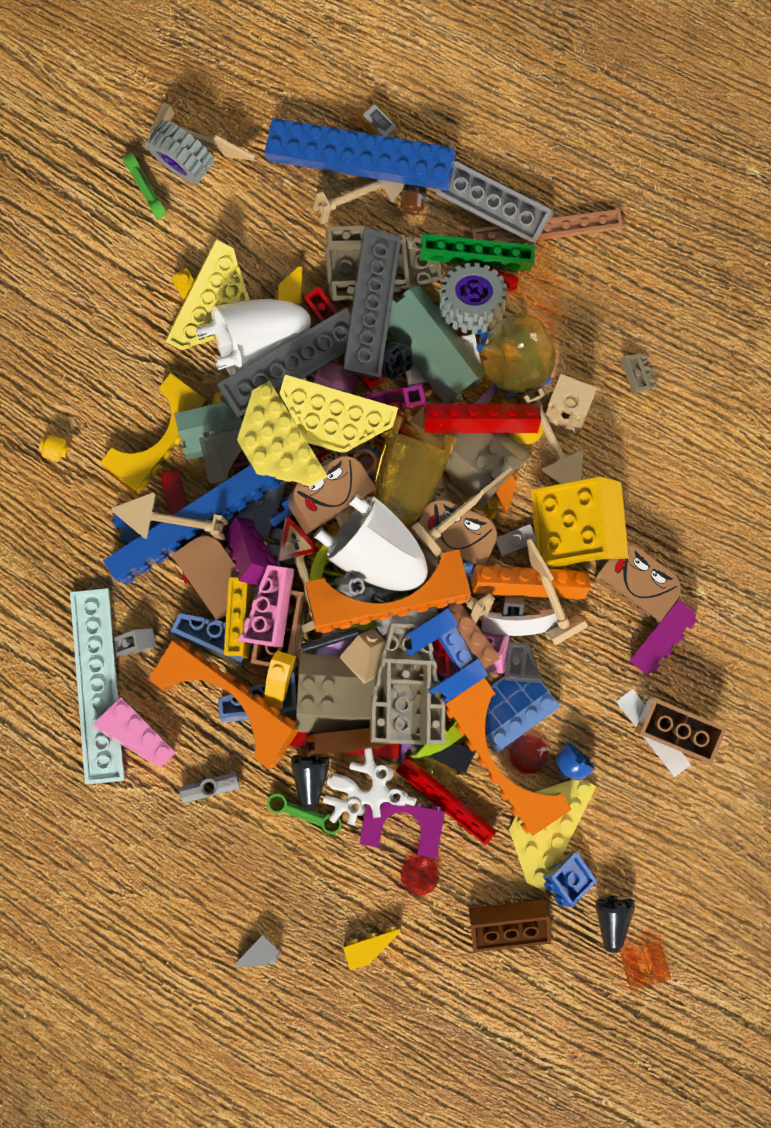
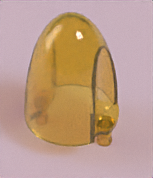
(519, 354)
(409, 472)

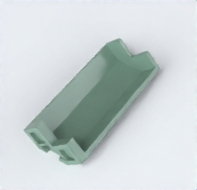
(434, 346)
(196, 421)

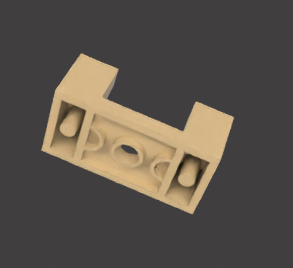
(572, 398)

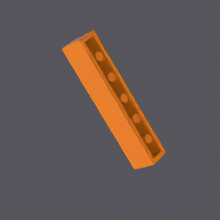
(527, 582)

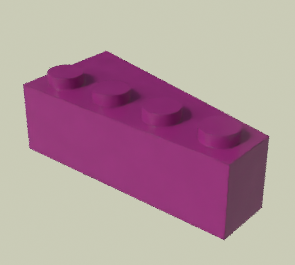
(249, 551)
(663, 637)

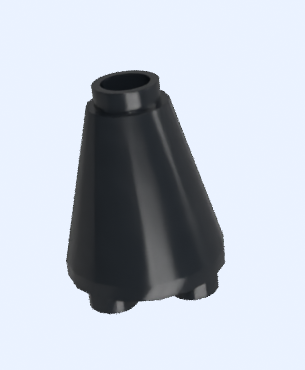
(396, 359)
(309, 778)
(614, 920)

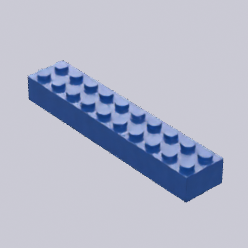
(360, 154)
(169, 538)

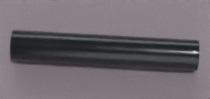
(330, 639)

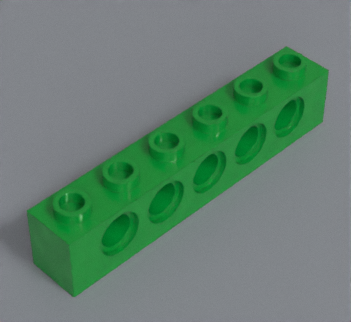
(472, 251)

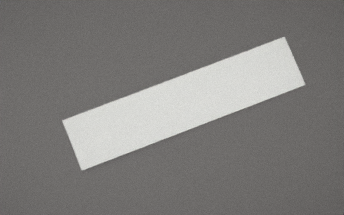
(672, 758)

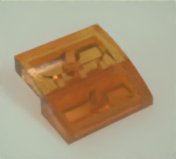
(645, 965)

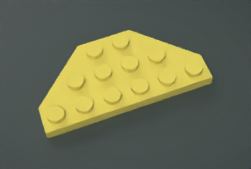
(215, 285)
(333, 416)
(275, 442)
(546, 847)

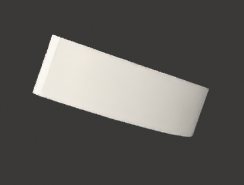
(520, 624)

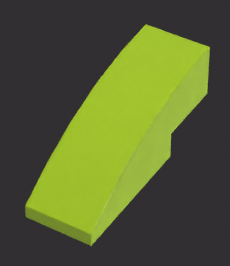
(451, 737)

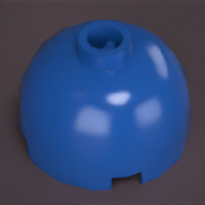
(573, 764)

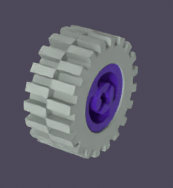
(179, 152)
(471, 311)

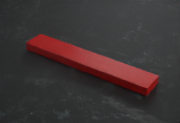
(174, 496)
(444, 798)

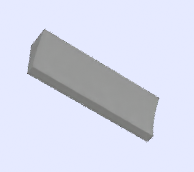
(496, 203)

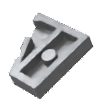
(521, 664)

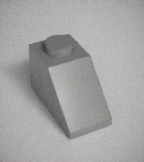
(134, 642)
(259, 954)

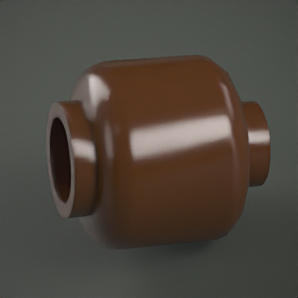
(412, 201)

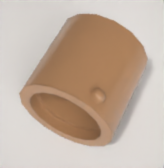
(367, 459)

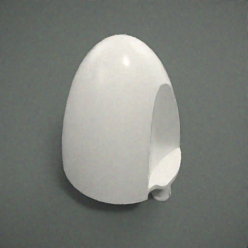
(253, 329)
(376, 547)

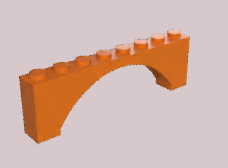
(335, 610)
(270, 729)
(533, 809)

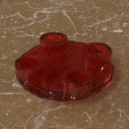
(529, 754)
(419, 875)

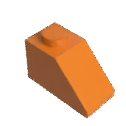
(505, 492)

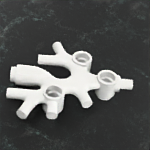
(374, 796)

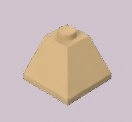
(365, 655)

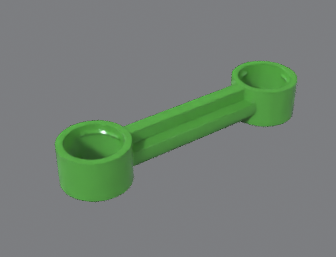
(144, 186)
(302, 813)

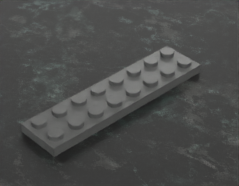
(371, 304)
(295, 358)

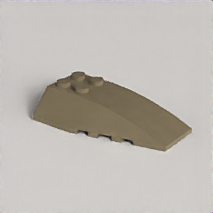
(342, 259)
(477, 457)
(331, 696)
(401, 699)

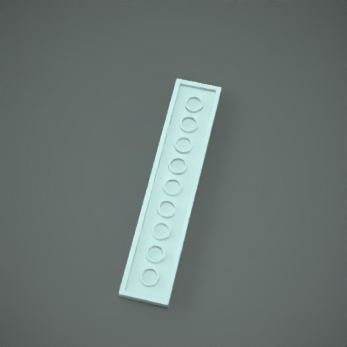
(96, 683)

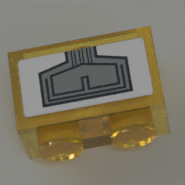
(379, 122)

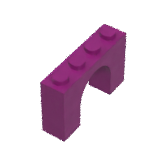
(406, 396)
(428, 819)

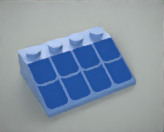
(516, 710)

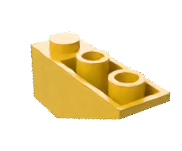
(365, 951)

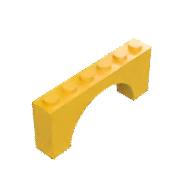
(139, 467)

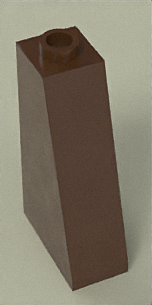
(340, 742)

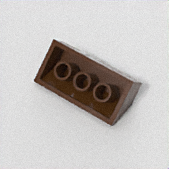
(510, 925)

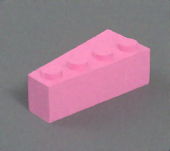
(269, 609)
(132, 732)

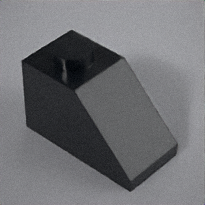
(455, 756)

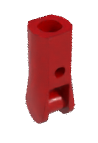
(510, 280)

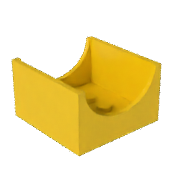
(579, 522)

